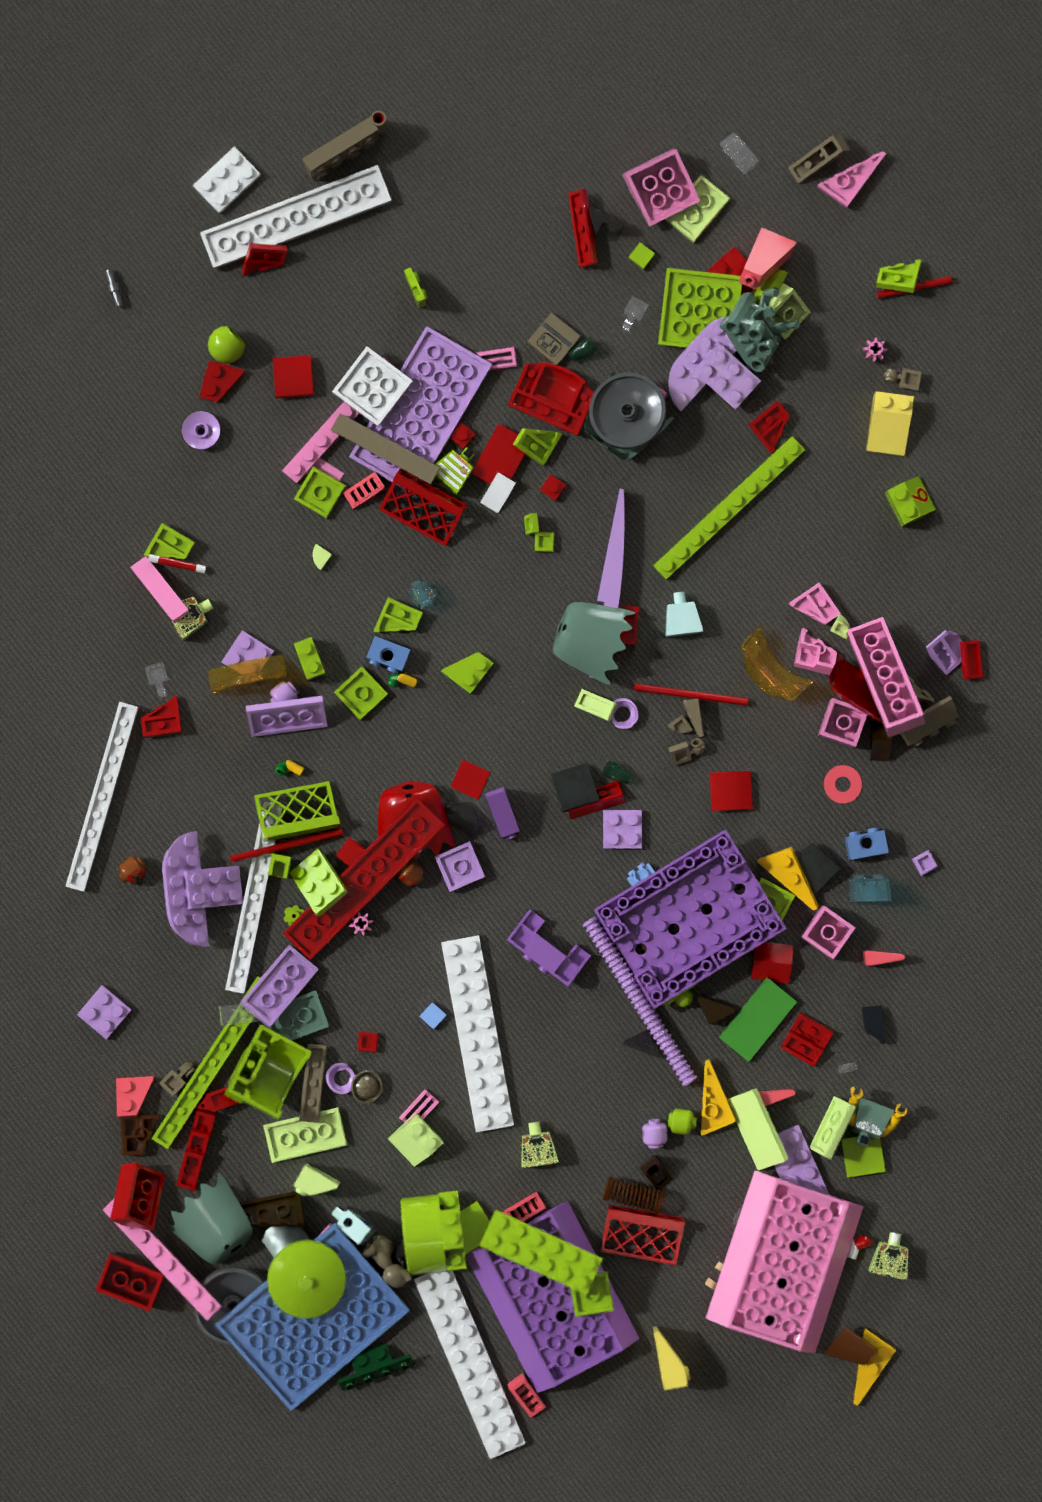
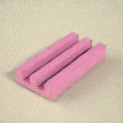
(500, 351)
(430, 1097)

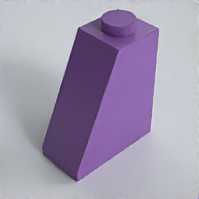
(502, 813)

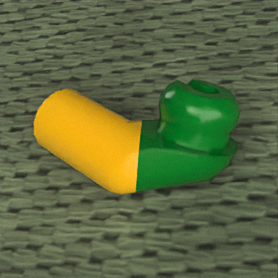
(402, 678)
(288, 766)

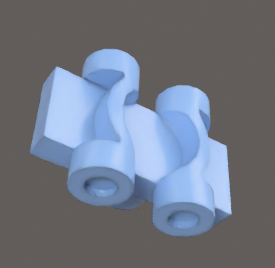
(643, 872)

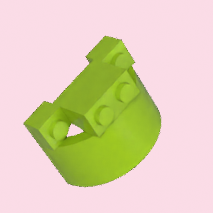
(266, 1077)
(431, 1232)

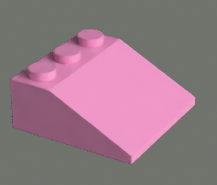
(661, 187)

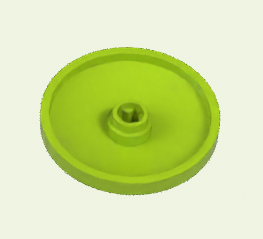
(306, 1279)

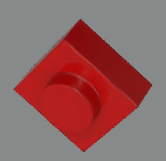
(462, 435)
(552, 487)

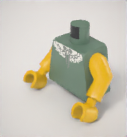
(872, 1119)

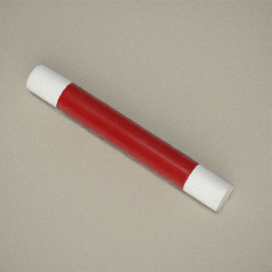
(176, 563)

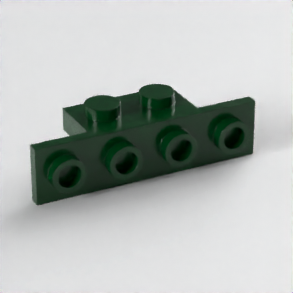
(374, 1364)

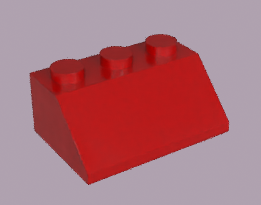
(137, 1196)

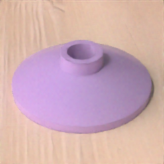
(194, 423)

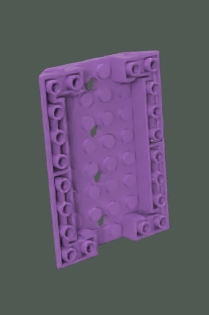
(703, 940)
(530, 1310)

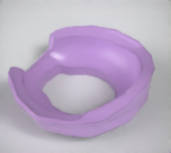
(624, 702)
(330, 1078)

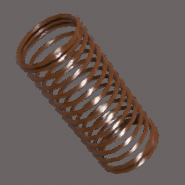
(609, 1186)

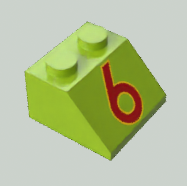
(910, 501)

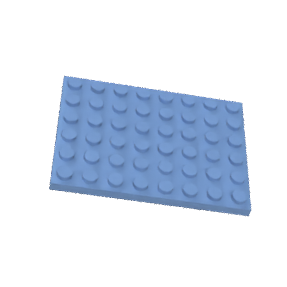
(306, 1352)

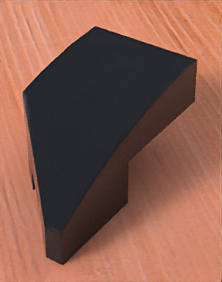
(874, 1022)

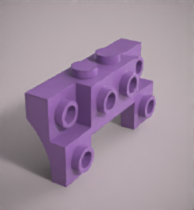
(547, 956)

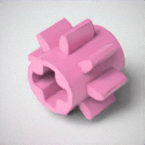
(870, 353)
(356, 920)

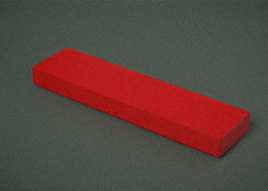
(582, 228)

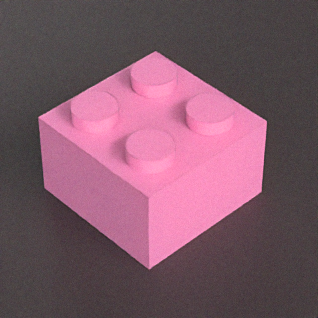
(842, 723)
(827, 932)

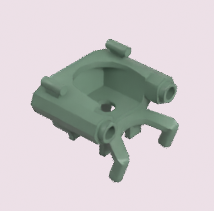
(754, 331)

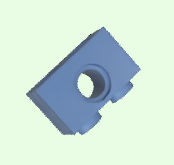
(380, 646)
(877, 847)

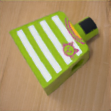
(455, 469)

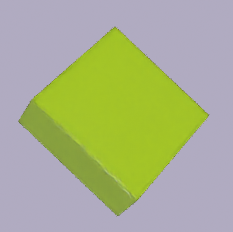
(641, 256)
(531, 524)
(544, 542)

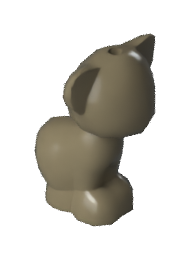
(381, 1250)

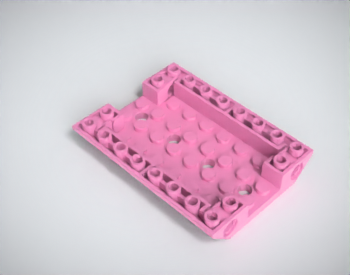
(762, 1255)

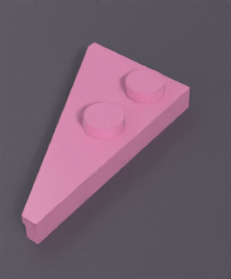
(846, 185)

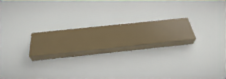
(385, 449)

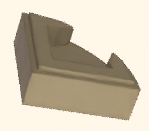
(680, 725)

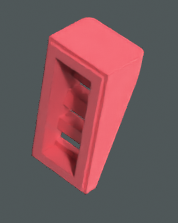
(374, 492)
(875, 958)
(774, 1096)
(538, 1201)
(522, 1384)

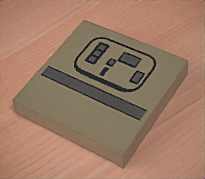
(553, 339)

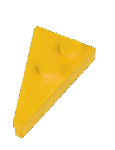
(787, 870)
(716, 1108)
(868, 1374)

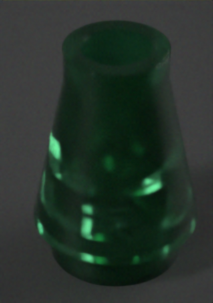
(583, 349)
(615, 772)

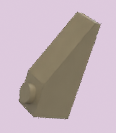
(819, 158)

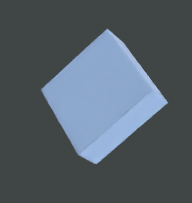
(433, 1015)

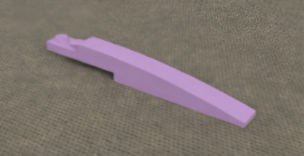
(612, 573)

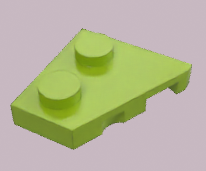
(899, 277)
(419, 294)
(537, 443)
(170, 544)
(397, 617)
(468, 671)

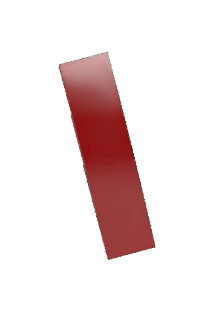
(196, 1149)

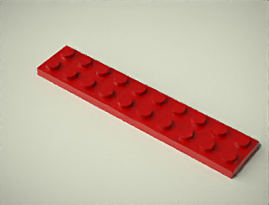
(367, 876)

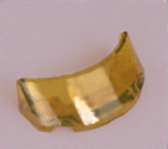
(767, 671)
(247, 672)

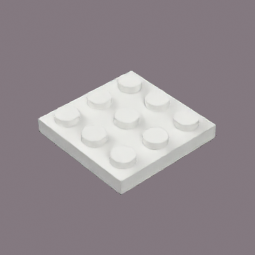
(372, 386)

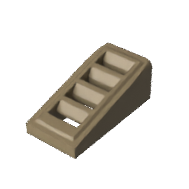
(694, 713)

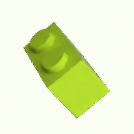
(309, 659)

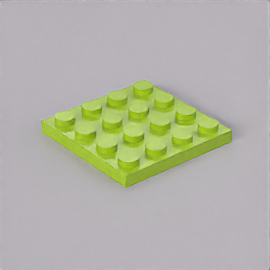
(693, 302)

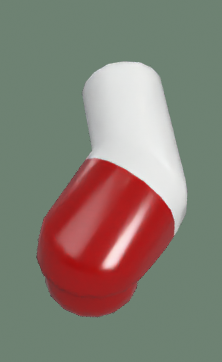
(857, 1244)

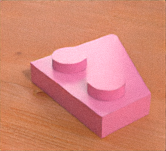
(816, 604)

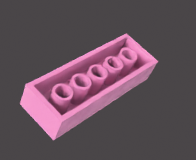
(886, 677)

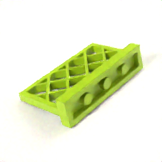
(301, 827)

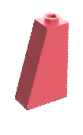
(766, 258)

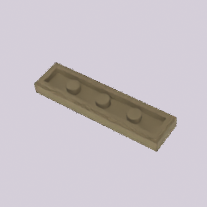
(313, 1084)

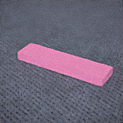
(160, 589)

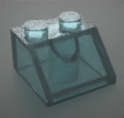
(869, 889)

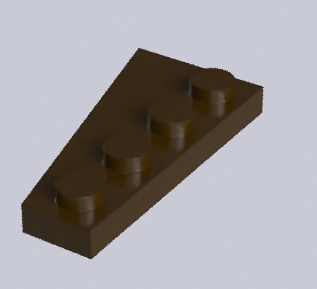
(275, 1210)

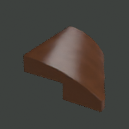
(136, 1132)
(851, 1347)

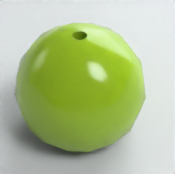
(225, 345)

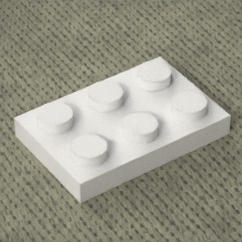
(226, 180)

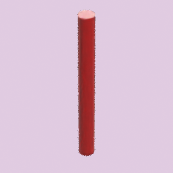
(919, 286)

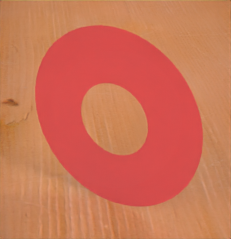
(855, 784)

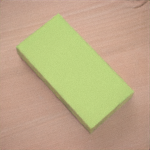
(595, 705)

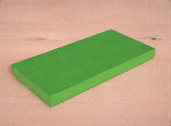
(757, 1019)

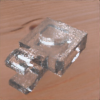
(634, 311)
(157, 676)

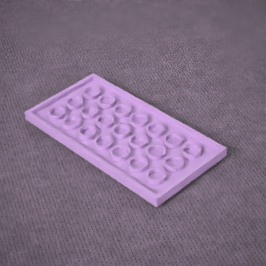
(432, 406)

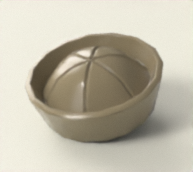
(366, 1087)

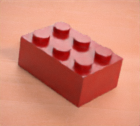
(130, 1281)

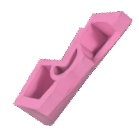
(814, 655)

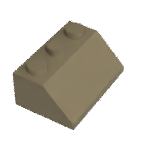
(935, 717)

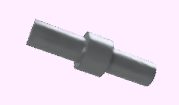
(114, 288)

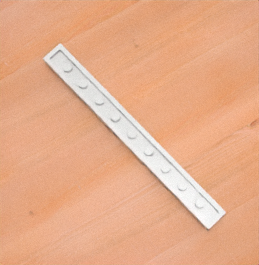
(102, 796)
(251, 909)

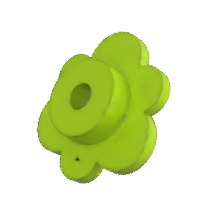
(289, 912)

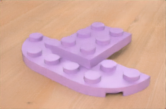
(712, 362)
(193, 889)

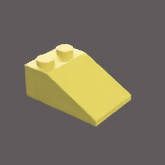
(889, 423)
(672, 1370)

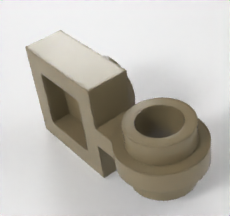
(908, 379)
(682, 753)
(173, 1081)

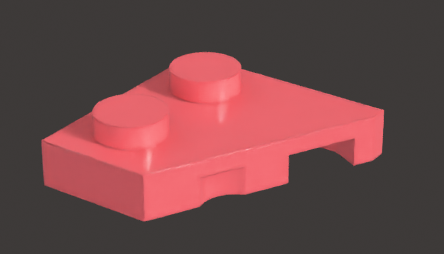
(131, 1094)

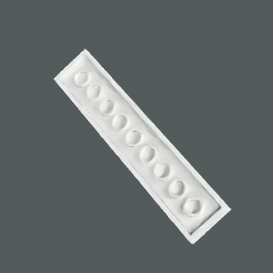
(296, 216)
(477, 1033)
(470, 1362)

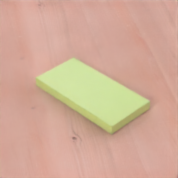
(757, 1129)
(298, 1138)

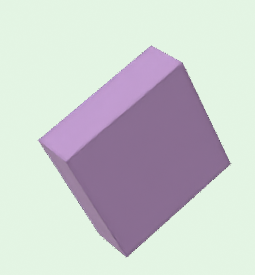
(924, 862)

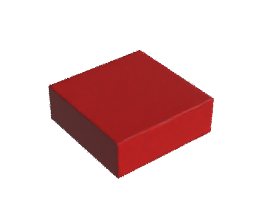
(368, 1041)

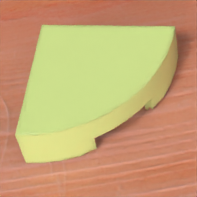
(320, 556)
(840, 627)

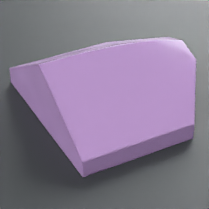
(945, 651)

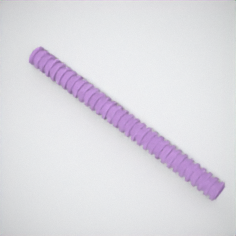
(639, 1000)

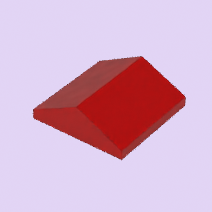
(772, 962)

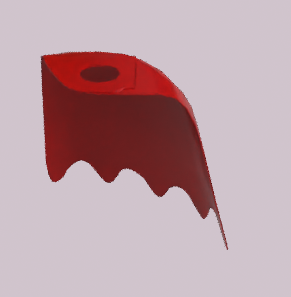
(852, 687)
(394, 802)

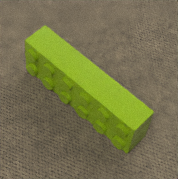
(541, 1252)

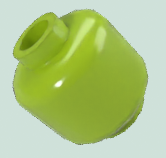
(681, 1121)

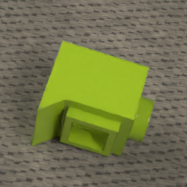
(279, 866)

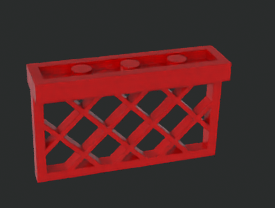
(427, 492)
(641, 1218)

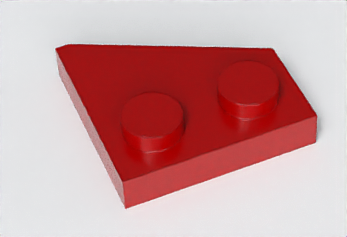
(263, 257)
(219, 380)
(770, 425)
(163, 720)

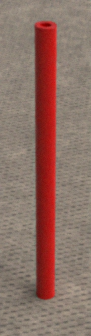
(691, 694)
(286, 845)

